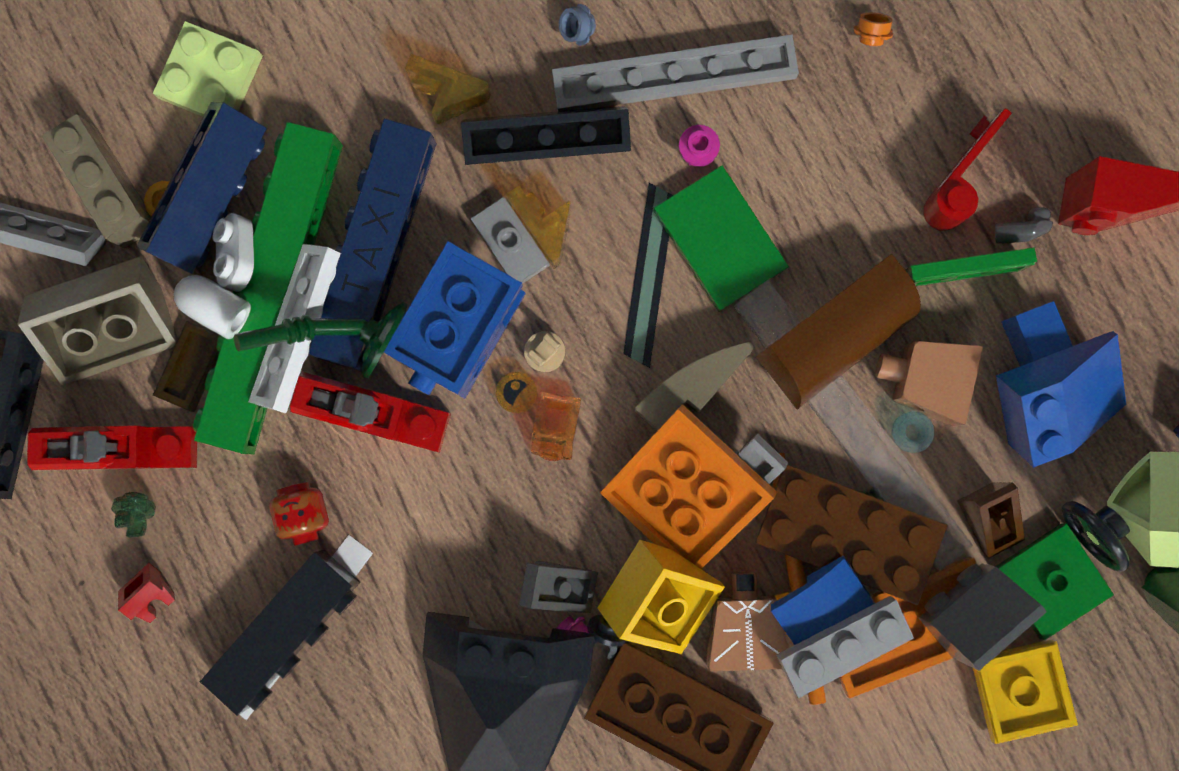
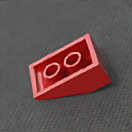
(1116, 194)

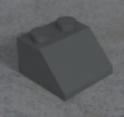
(980, 615)

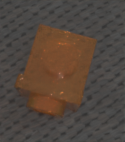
(555, 426)

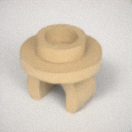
(544, 351)

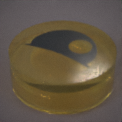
(516, 392)

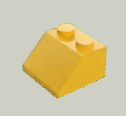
(659, 598)

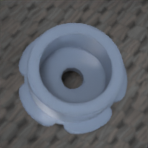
(577, 24)

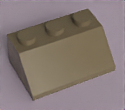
(98, 321)

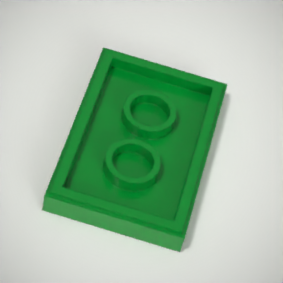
(720, 238)

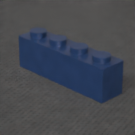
(203, 187)

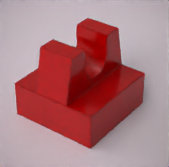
(140, 591)

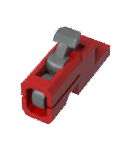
(369, 412)
(111, 447)

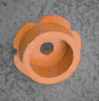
(874, 28)

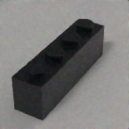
(546, 135)
(280, 632)

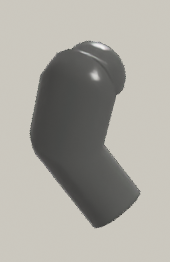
(1017, 232)

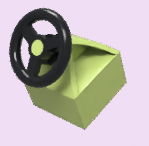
(1141, 509)

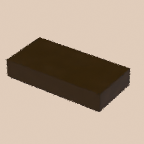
(188, 367)

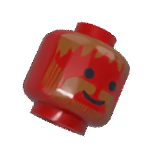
(298, 513)

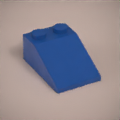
(1062, 398)

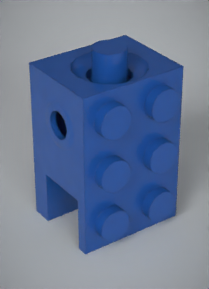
(455, 321)

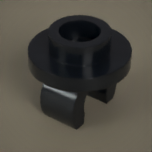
(605, 635)

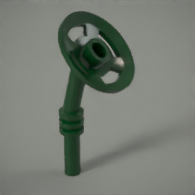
(372, 333)

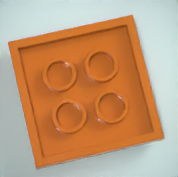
(688, 490)

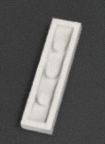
(304, 296)

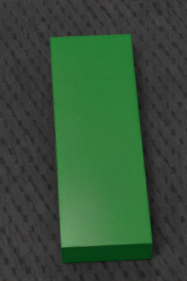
(972, 267)

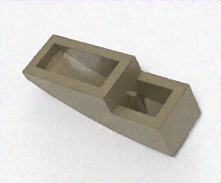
(692, 385)

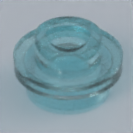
(924, 427)

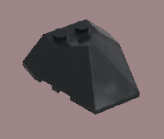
(502, 693)

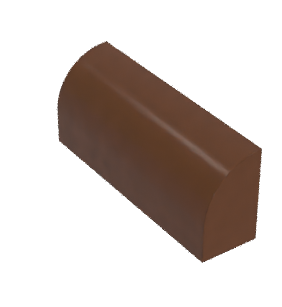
(842, 331)

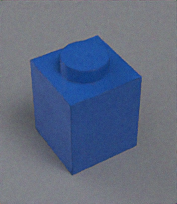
(1036, 333)

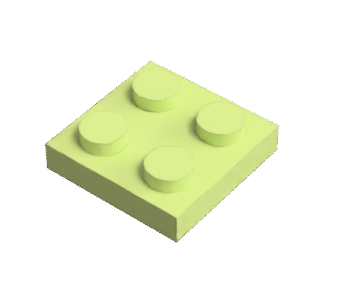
(206, 70)

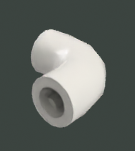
(211, 305)

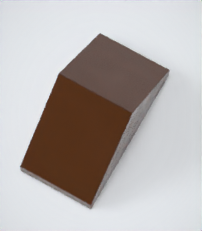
(994, 516)

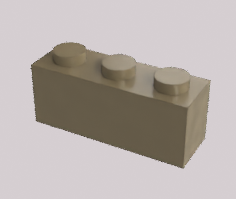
(98, 180)

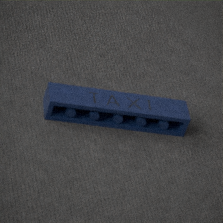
(375, 235)

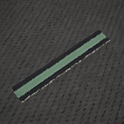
(647, 281)

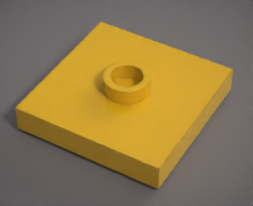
(1025, 692)

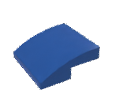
(825, 600)

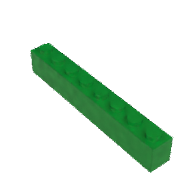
(288, 219)

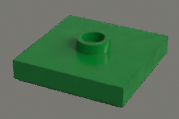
(1058, 577)

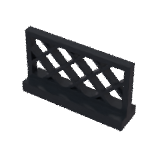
(18, 388)

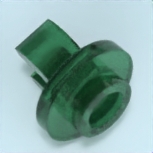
(132, 511)

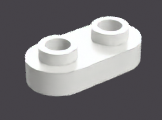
(233, 252)

